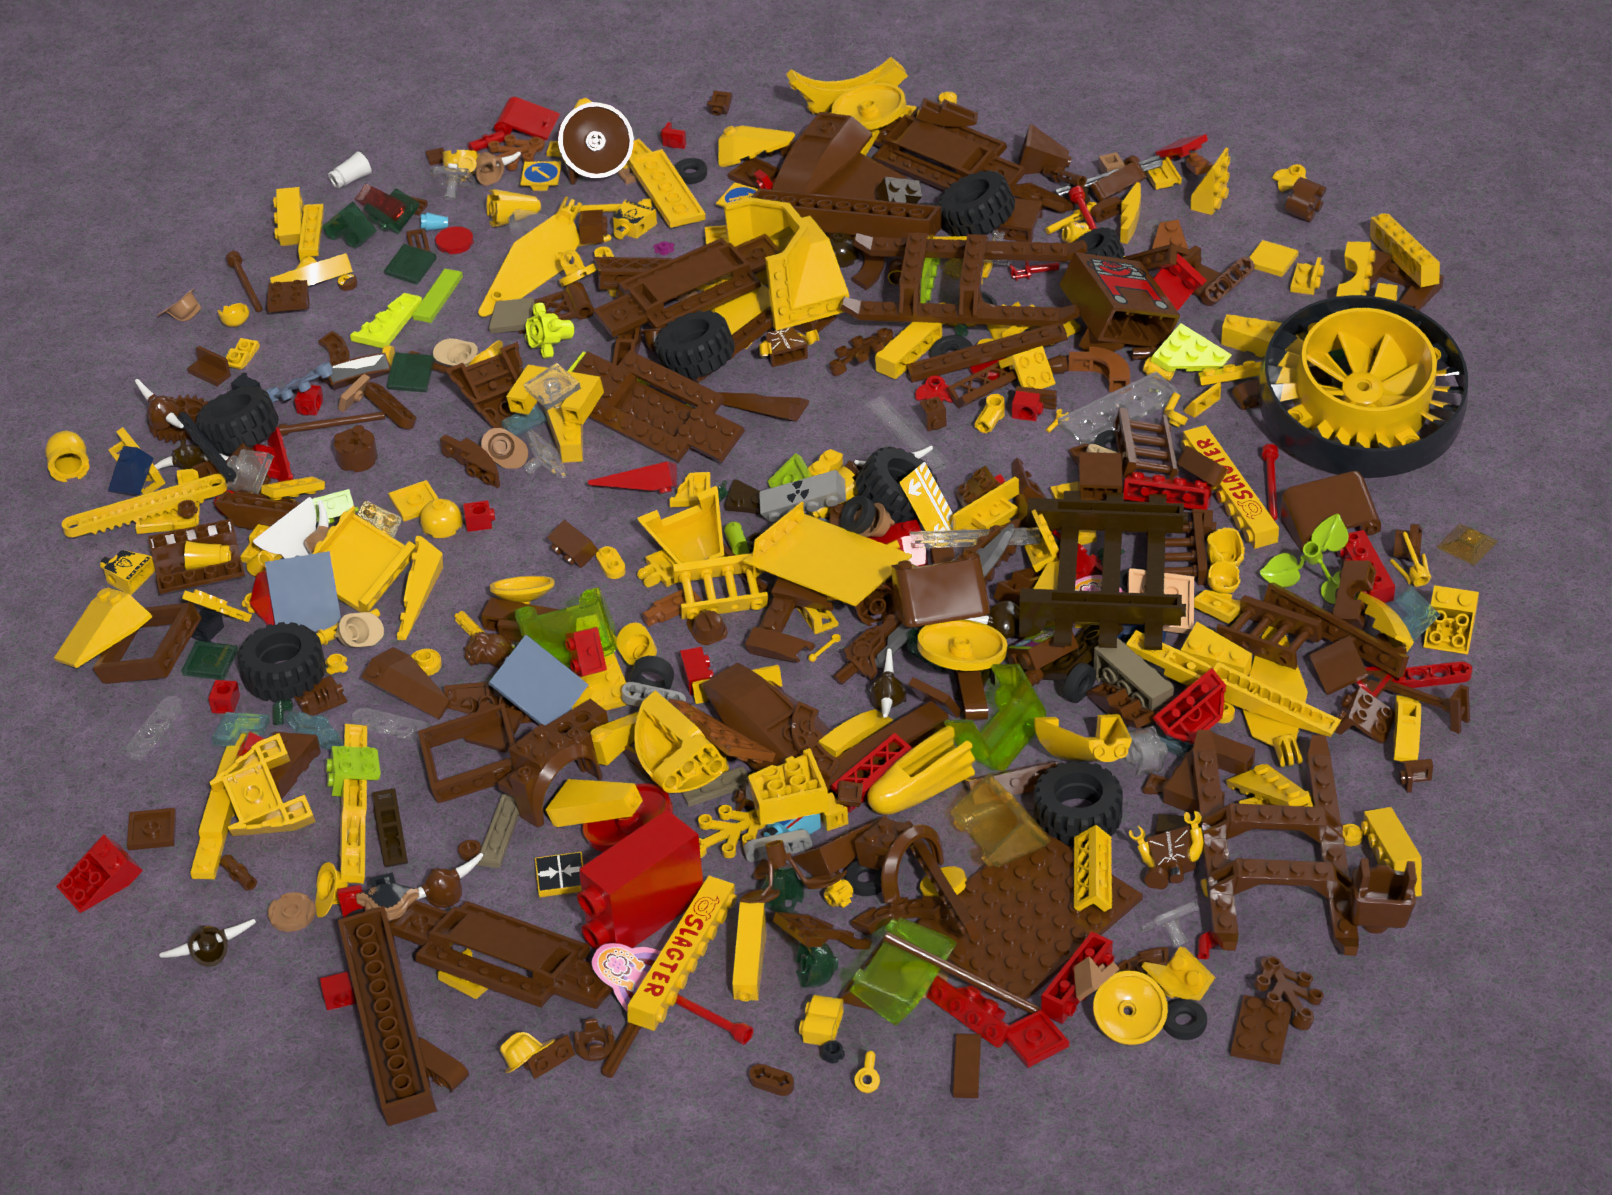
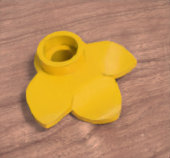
(1287, 177)

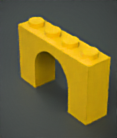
(575, 407)

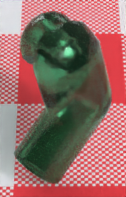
(279, 709)

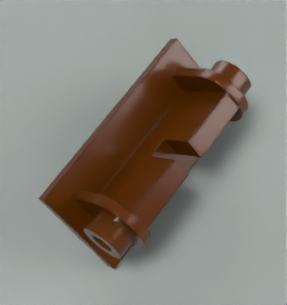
(550, 1057)

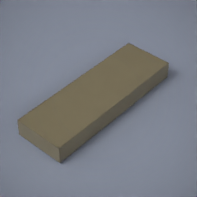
(722, 785)

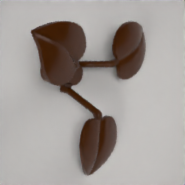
(777, 859)

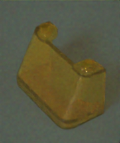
(998, 823)

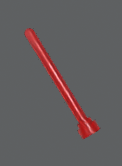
(1077, 196)
(1270, 455)
(741, 1032)

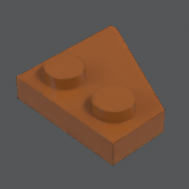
(1169, 233)

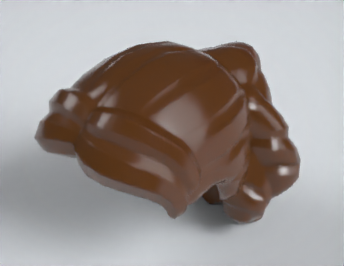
(488, 649)

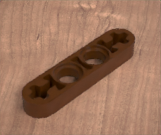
(1227, 281)
(390, 405)

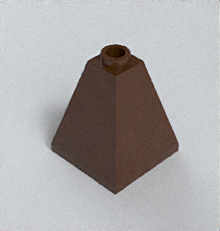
(1040, 151)

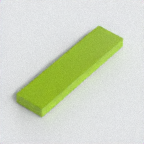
(437, 295)

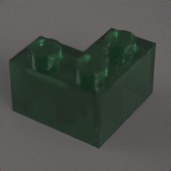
(351, 224)

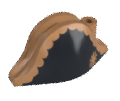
(393, 896)

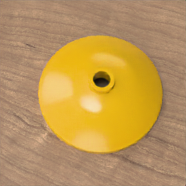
(522, 588)
(1140, 995)

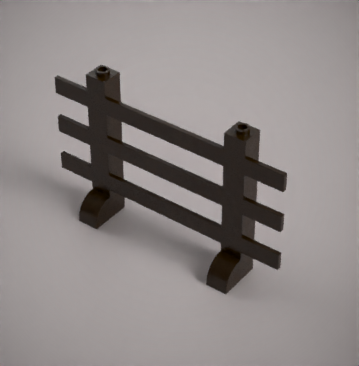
(1108, 605)

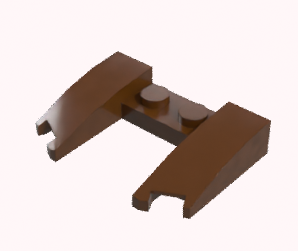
(1416, 295)
(768, 638)

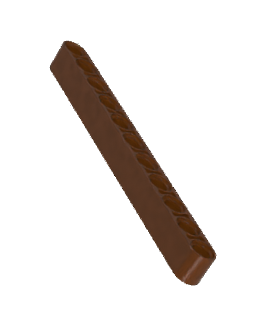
(968, 682)

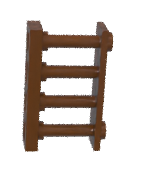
(1128, 450)
(1196, 556)
(1276, 617)

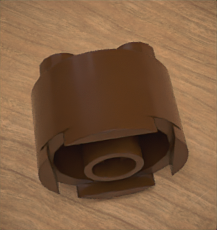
(1305, 199)
(355, 449)

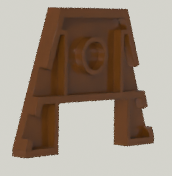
(814, 931)

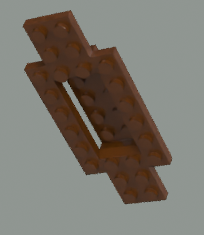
(952, 146)
(650, 289)
(654, 417)
(551, 956)

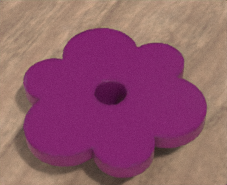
(663, 248)

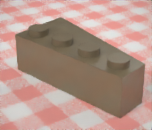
(1128, 670)

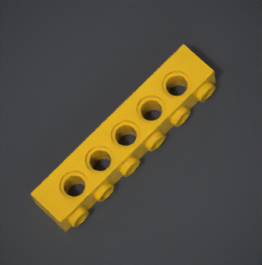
(1405, 250)

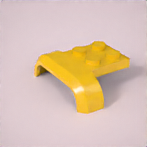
(172, 520)

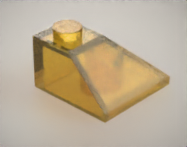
(1467, 544)

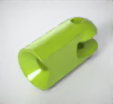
(735, 538)

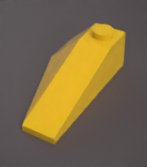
(749, 141)

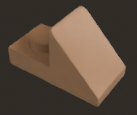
(1090, 976)

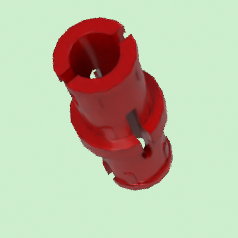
(482, 143)

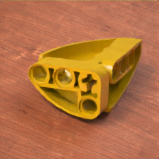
(674, 747)

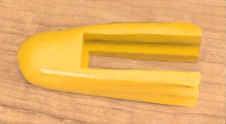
(922, 773)

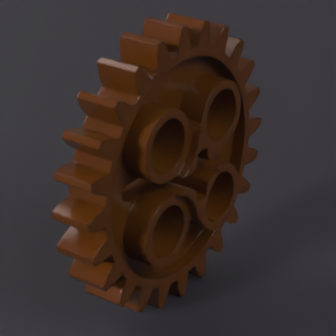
(187, 405)

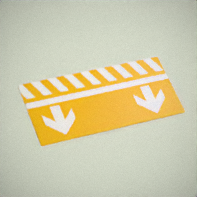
(927, 500)

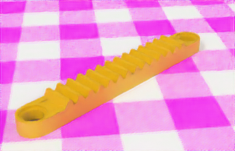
(143, 506)

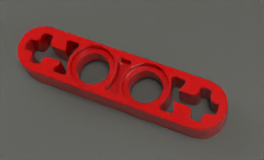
(1430, 679)

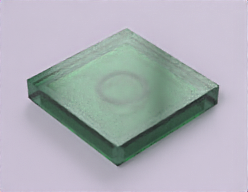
(410, 264)
(410, 372)
(209, 660)

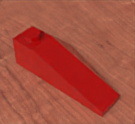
(655, 477)
(901, 533)

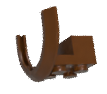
(885, 847)

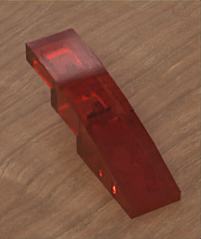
(381, 201)

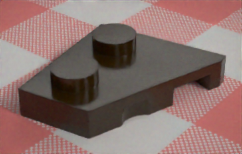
(743, 498)

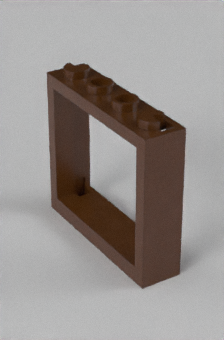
(184, 621)
(458, 728)

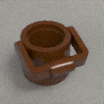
(1415, 536)

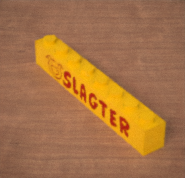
(1234, 491)
(681, 953)

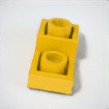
(242, 353)

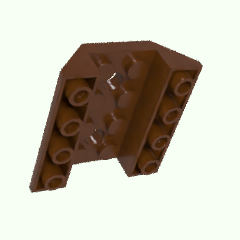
(169, 557)

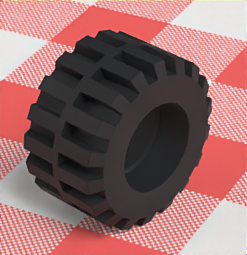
(1103, 243)

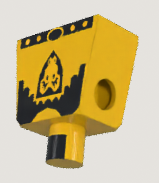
(633, 220)
(128, 570)

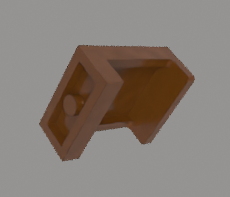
(1022, 221)

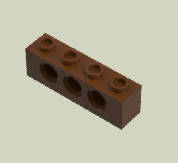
(585, 716)

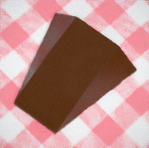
(490, 382)

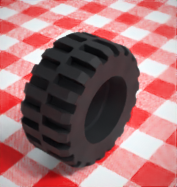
(977, 204)
(695, 344)
(238, 418)
(881, 480)
(284, 679)
(1077, 781)

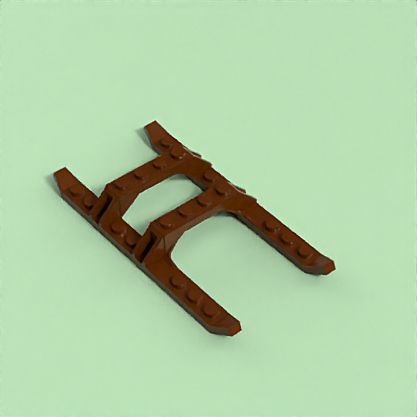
(971, 306)
(1320, 822)

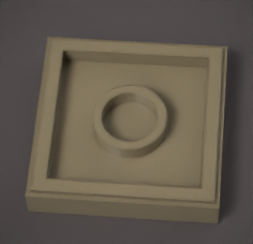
(511, 315)

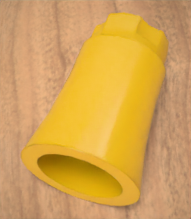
(202, 555)

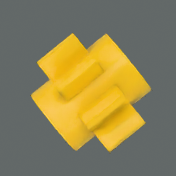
(839, 894)

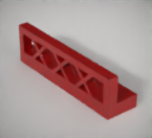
(879, 770)

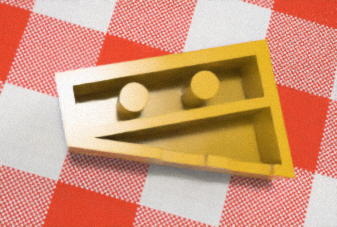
(288, 215)

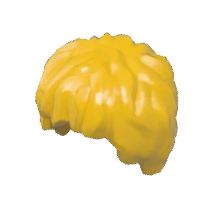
(1225, 546)

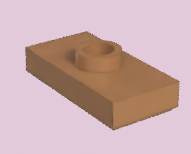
(353, 393)

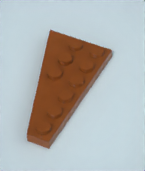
(723, 736)

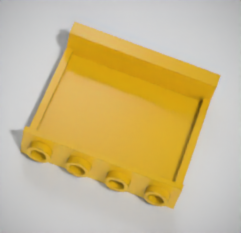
(363, 560)

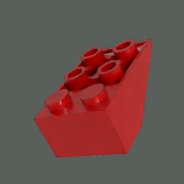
(99, 874)

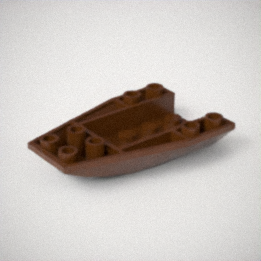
(821, 152)
(757, 711)

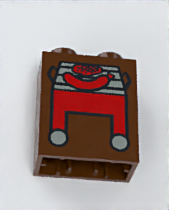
(1119, 300)

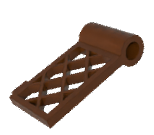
(575, 301)

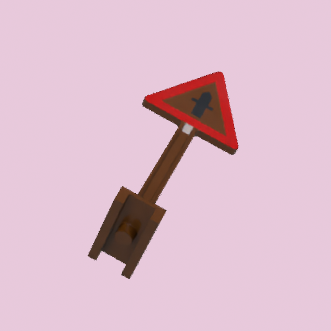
(1457, 705)

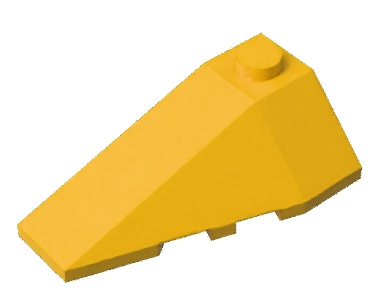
(612, 738)

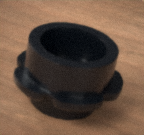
(832, 1046)

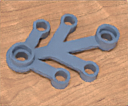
(323, 370)

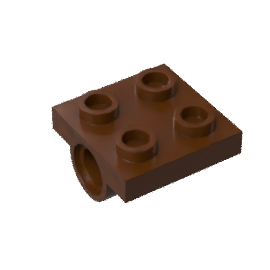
(288, 296)

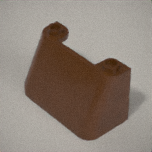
(1313, 502)
(940, 591)

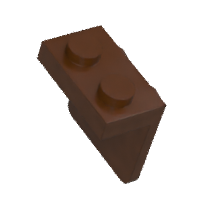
(1366, 714)

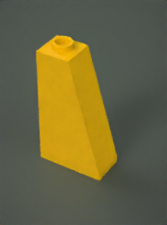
(592, 801)
(749, 951)

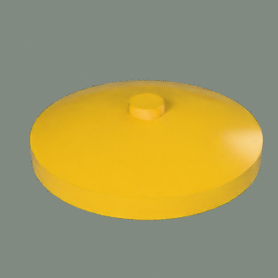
(872, 104)
(962, 645)

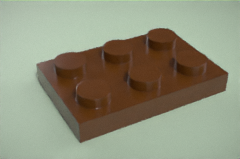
(1261, 1030)

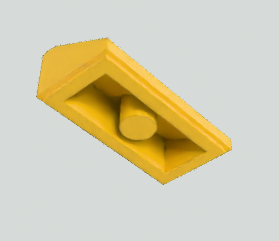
(1204, 401)

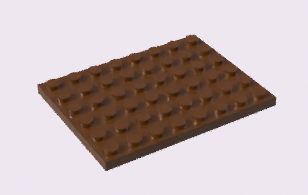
(1028, 919)

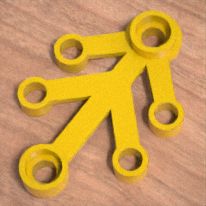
(729, 830)

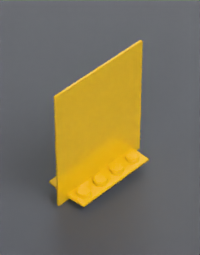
(823, 557)

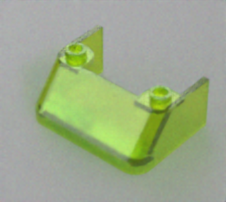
(1010, 727)

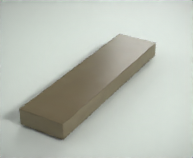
(500, 832)

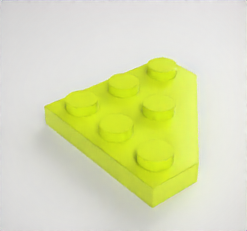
(1189, 351)

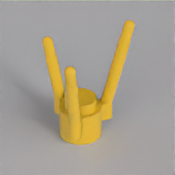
(1418, 574)

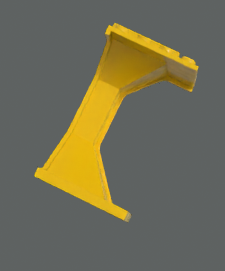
(806, 275)

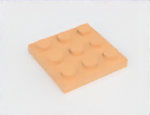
(1173, 584)

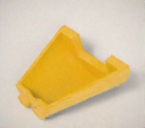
(690, 533)
(1109, 745)

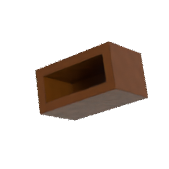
(592, 226)
(572, 544)

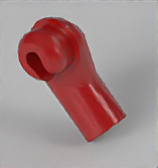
(1205, 943)

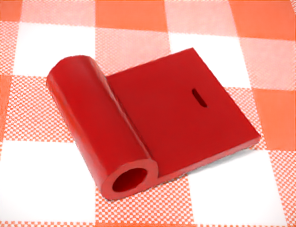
(527, 118)

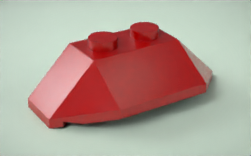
(261, 599)
(1194, 708)

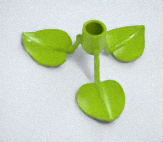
(1284, 567)

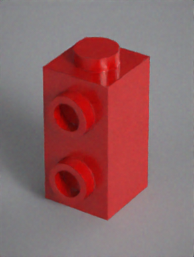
(695, 666)

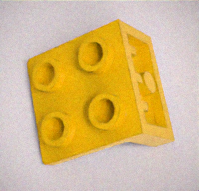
(1031, 368)
(1182, 977)

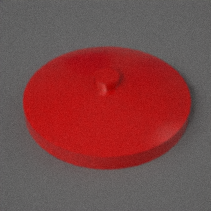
(607, 833)

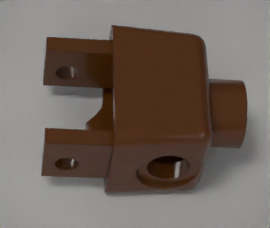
(1382, 896)

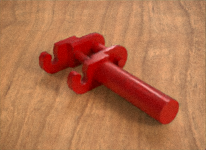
(1032, 269)

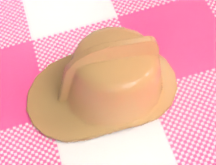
(455, 352)
(362, 627)

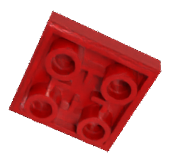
(1182, 146)

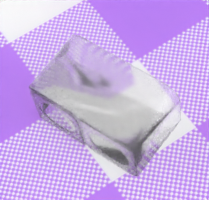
(524, 221)

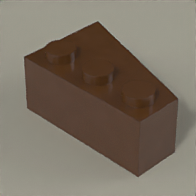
(301, 751)

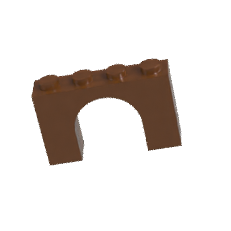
(1231, 757)

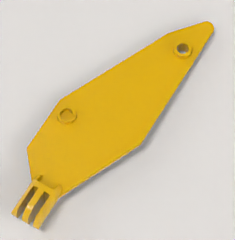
(534, 258)
(1288, 681)

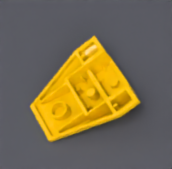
(744, 308)
(103, 624)

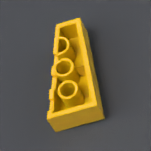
(566, 435)

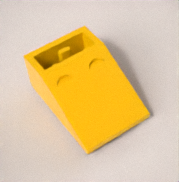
(1213, 186)
(1456, 621)

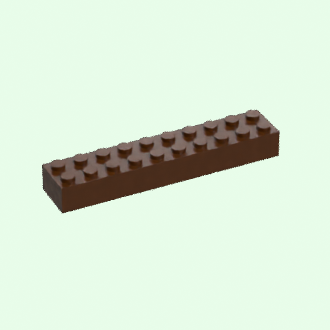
(860, 215)
(387, 1016)

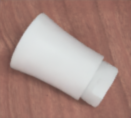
(350, 170)

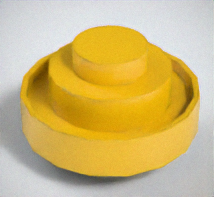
(428, 660)

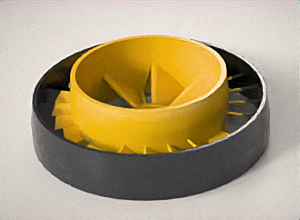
(1378, 410)

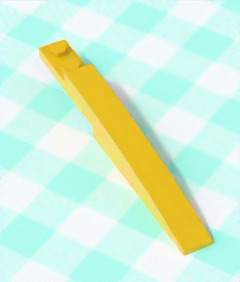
(1240, 688)
(353, 815)
(215, 823)

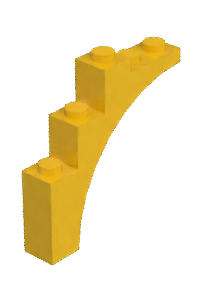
(822, 94)

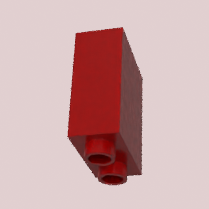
(640, 882)

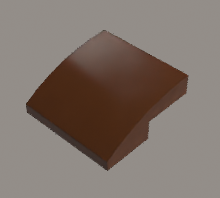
(1339, 665)

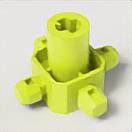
(546, 330)

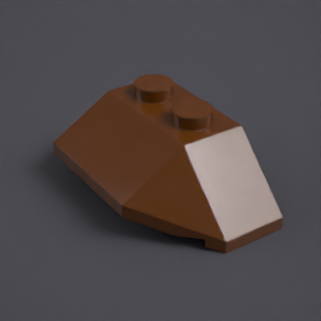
(252, 509)

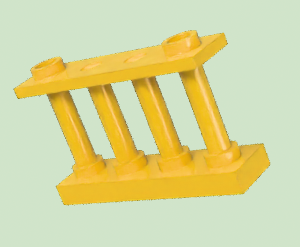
(713, 568)

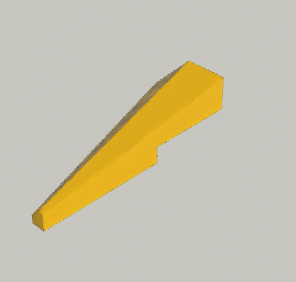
(421, 579)

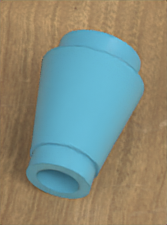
(433, 222)

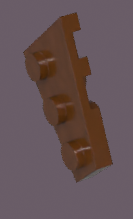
(1033, 192)

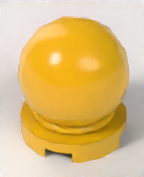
(66, 456)

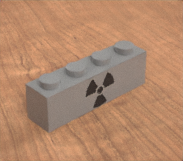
(815, 492)

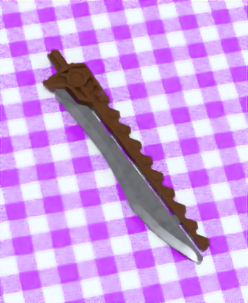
(870, 648)

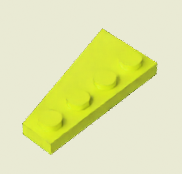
(388, 323)

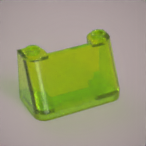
(551, 628)
(897, 979)

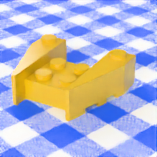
(256, 794)

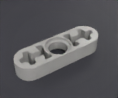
(638, 689)
(792, 837)

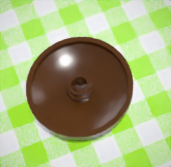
(595, 140)

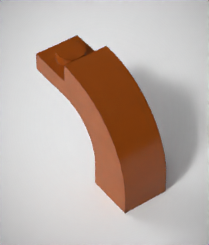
(1103, 362)

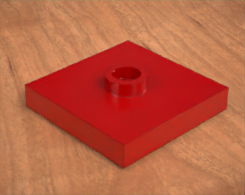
(1035, 1038)

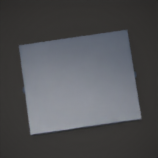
(304, 591)
(537, 682)

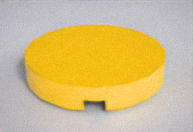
(955, 877)

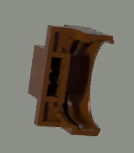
(537, 762)

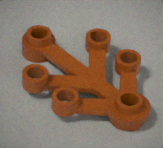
(532, 146)

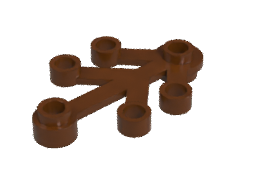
(860, 350)
(1274, 969)

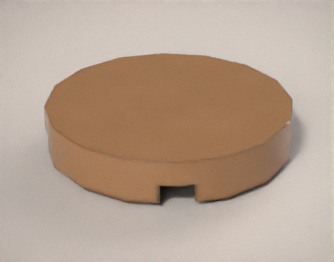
(285, 915)

